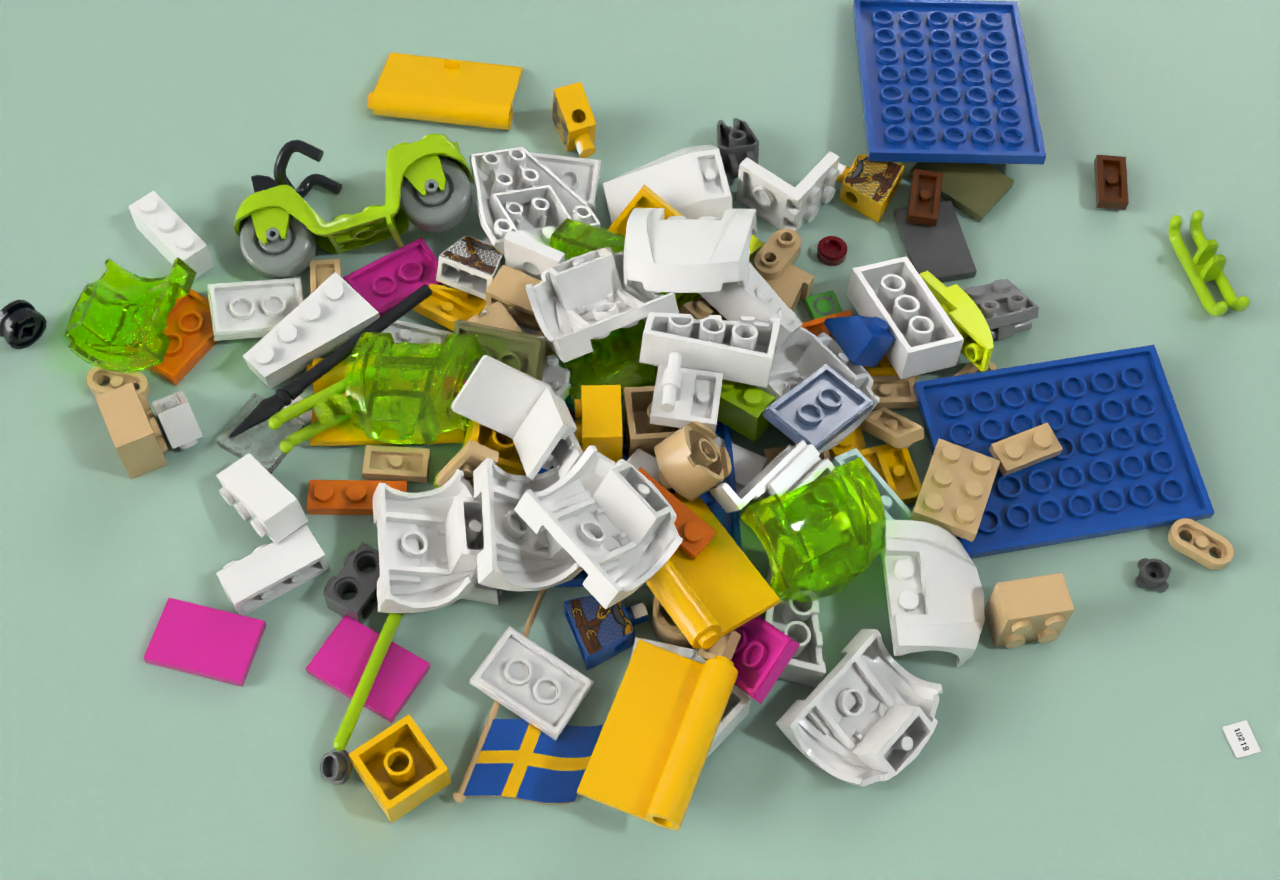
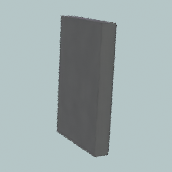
(938, 248)

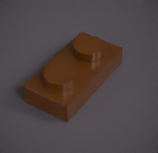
(1111, 182)
(924, 197)

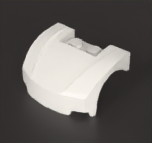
(688, 253)
(589, 300)
(806, 354)
(607, 522)
(427, 545)
(512, 552)
(931, 590)
(864, 715)

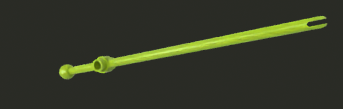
(368, 676)

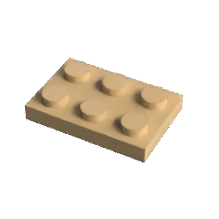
(955, 489)

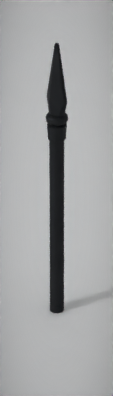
(292, 390)

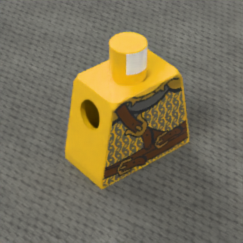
(574, 119)
(869, 185)

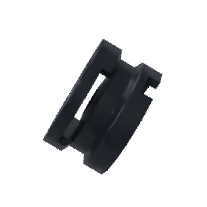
(21, 324)

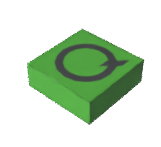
(822, 305)

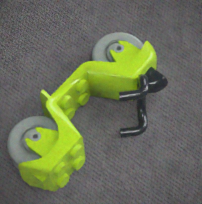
(280, 229)

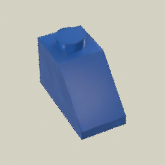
(861, 338)

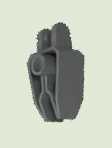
(736, 145)

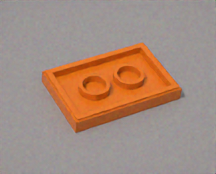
(190, 335)

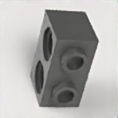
(353, 580)

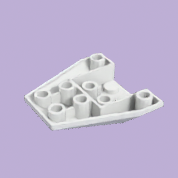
(686, 179)
(523, 197)

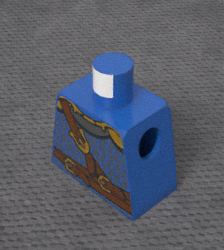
(602, 631)

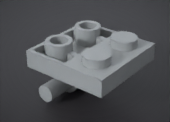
(1003, 308)

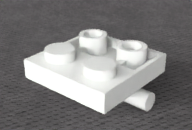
(685, 395)

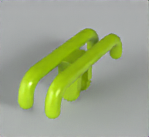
(1204, 266)
(329, 407)

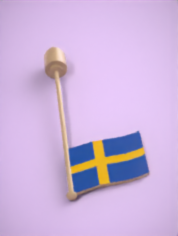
(524, 762)

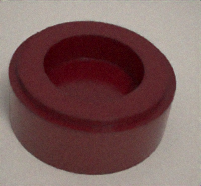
(832, 251)

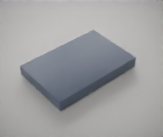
(818, 408)

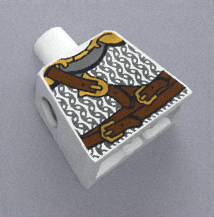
(469, 265)

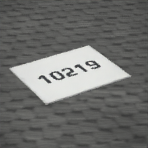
(1241, 739)

